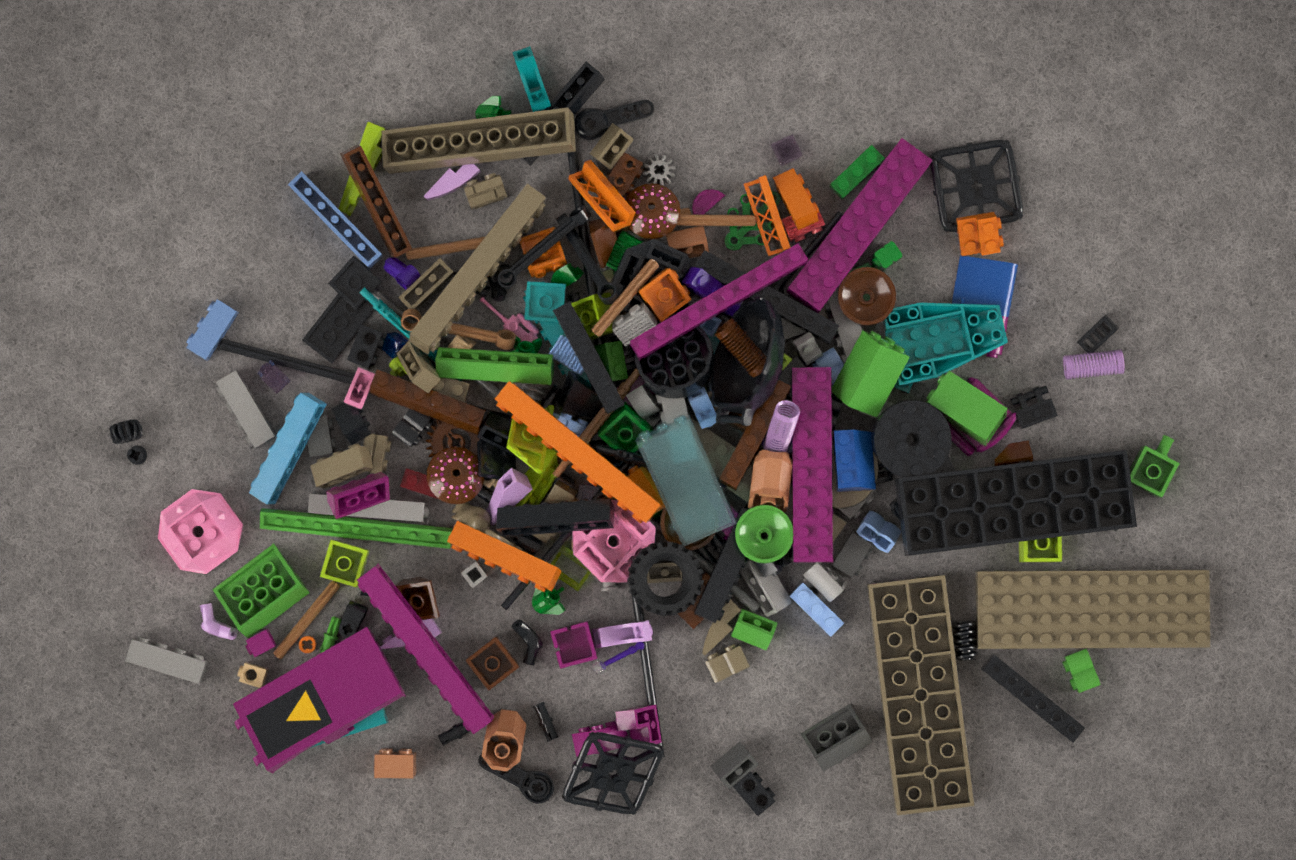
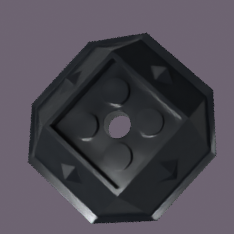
(636, 258)

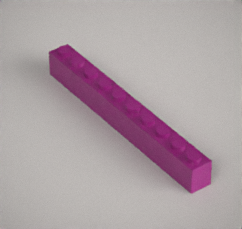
(718, 301)
(425, 648)

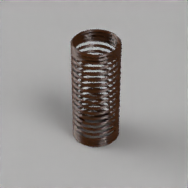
(727, 329)

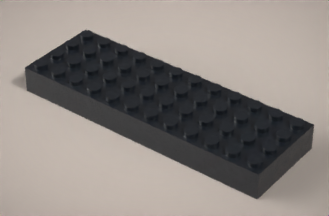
(1015, 503)

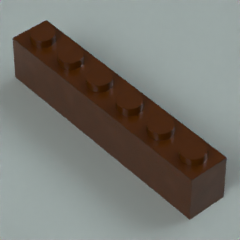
(376, 201)
(431, 404)
(752, 439)

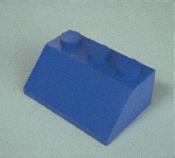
(853, 460)

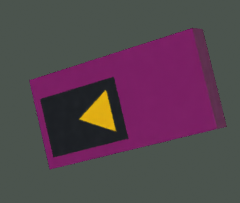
(318, 700)

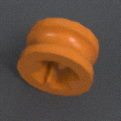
(308, 650)

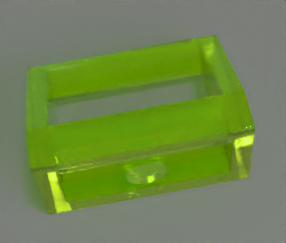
(565, 578)

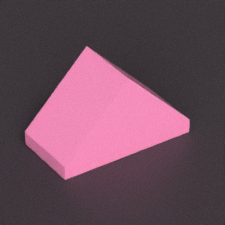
(359, 388)

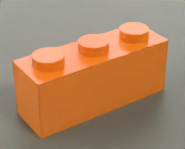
(796, 198)

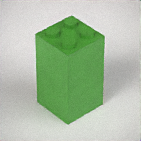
(870, 373)
(967, 407)

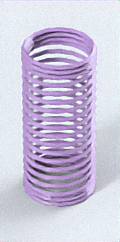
(1083, 371)
(784, 419)

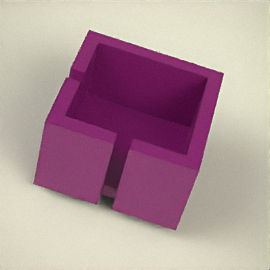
(574, 644)

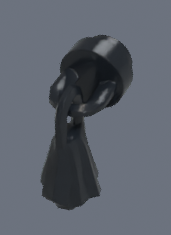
(498, 292)

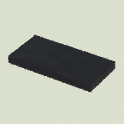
(337, 327)

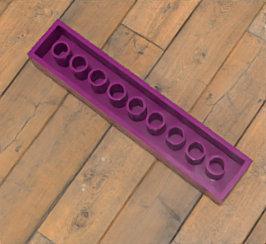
(859, 226)
(812, 466)

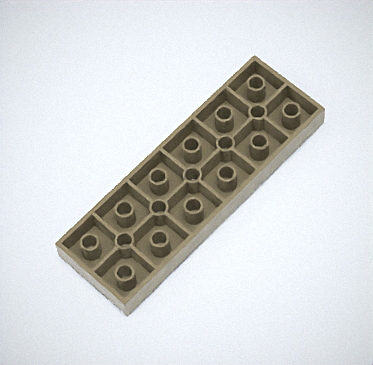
(1092, 609)
(920, 695)

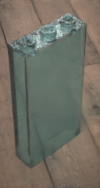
(685, 480)

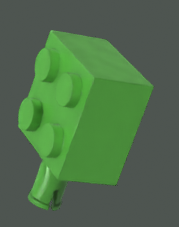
(1153, 468)

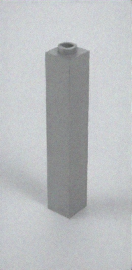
(387, 510)

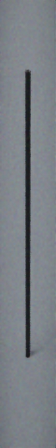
(565, 535)

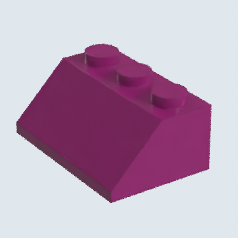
(358, 494)

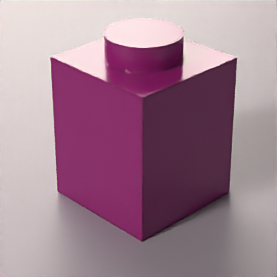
(260, 643)

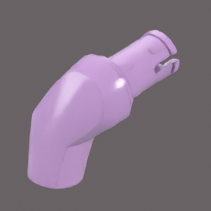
(215, 627)

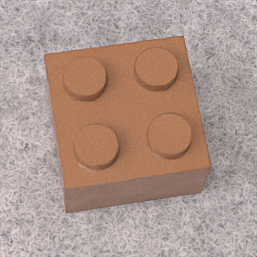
(395, 764)

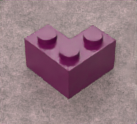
(641, 722)
(609, 728)

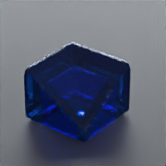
(393, 344)

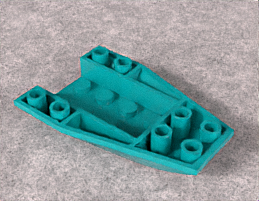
(943, 336)

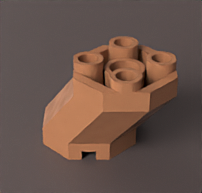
(770, 480)
(504, 740)

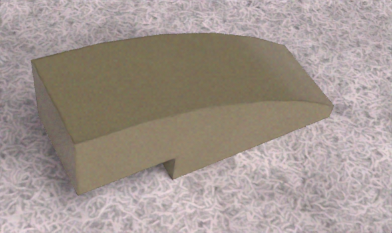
(721, 628)

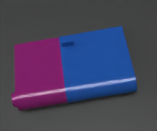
(985, 284)

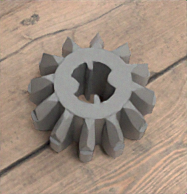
(659, 163)

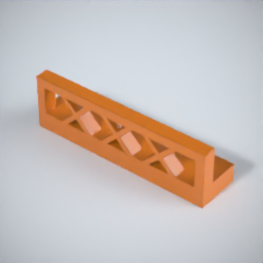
(606, 194)
(773, 211)

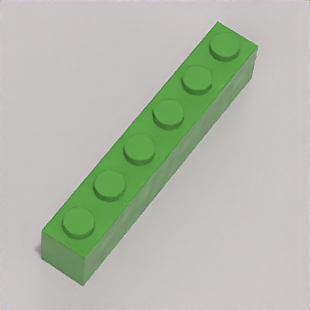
(494, 366)

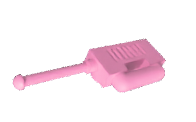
(513, 324)

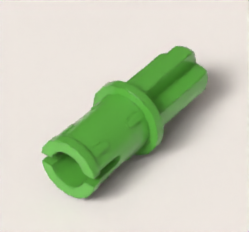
(331, 635)

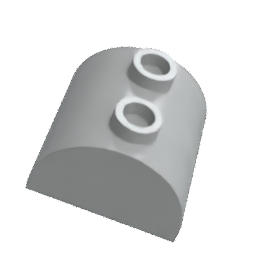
(825, 580)

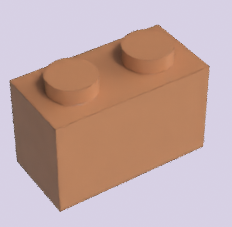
(689, 241)

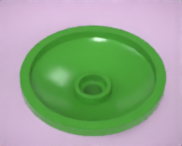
(764, 520)

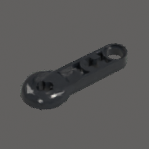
(605, 118)
(524, 781)

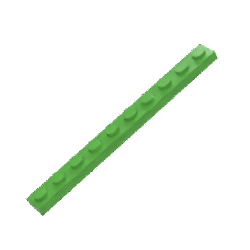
(355, 528)

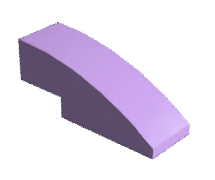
(452, 181)

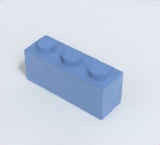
(211, 329)

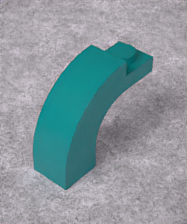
(531, 79)

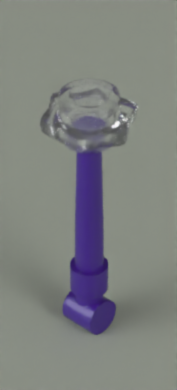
(600, 666)

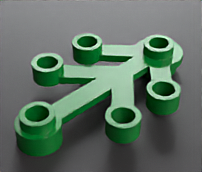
(744, 229)

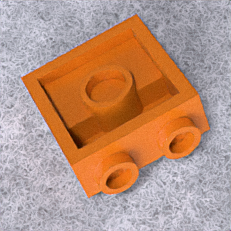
(979, 234)
(550, 260)
(665, 294)

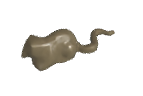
(478, 519)

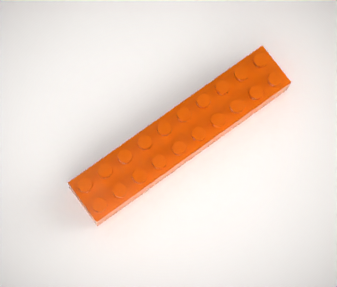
(578, 452)

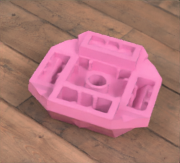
(220, 527)
(610, 562)

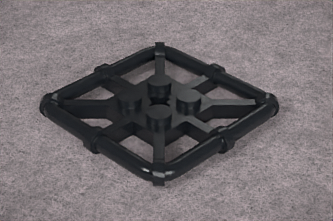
(983, 174)
(607, 763)

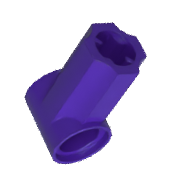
(403, 274)

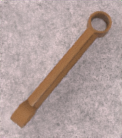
(503, 338)

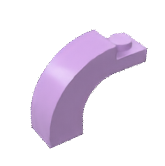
(622, 633)

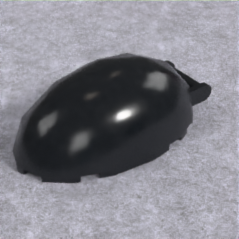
(731, 384)

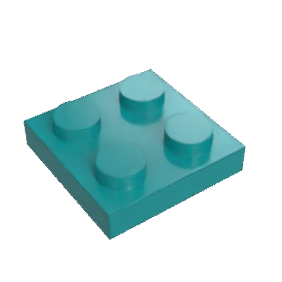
(542, 300)

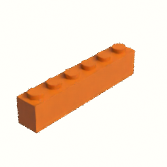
(504, 556)

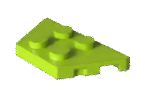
(527, 446)

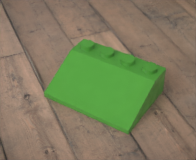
(260, 591)

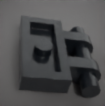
(1035, 413)

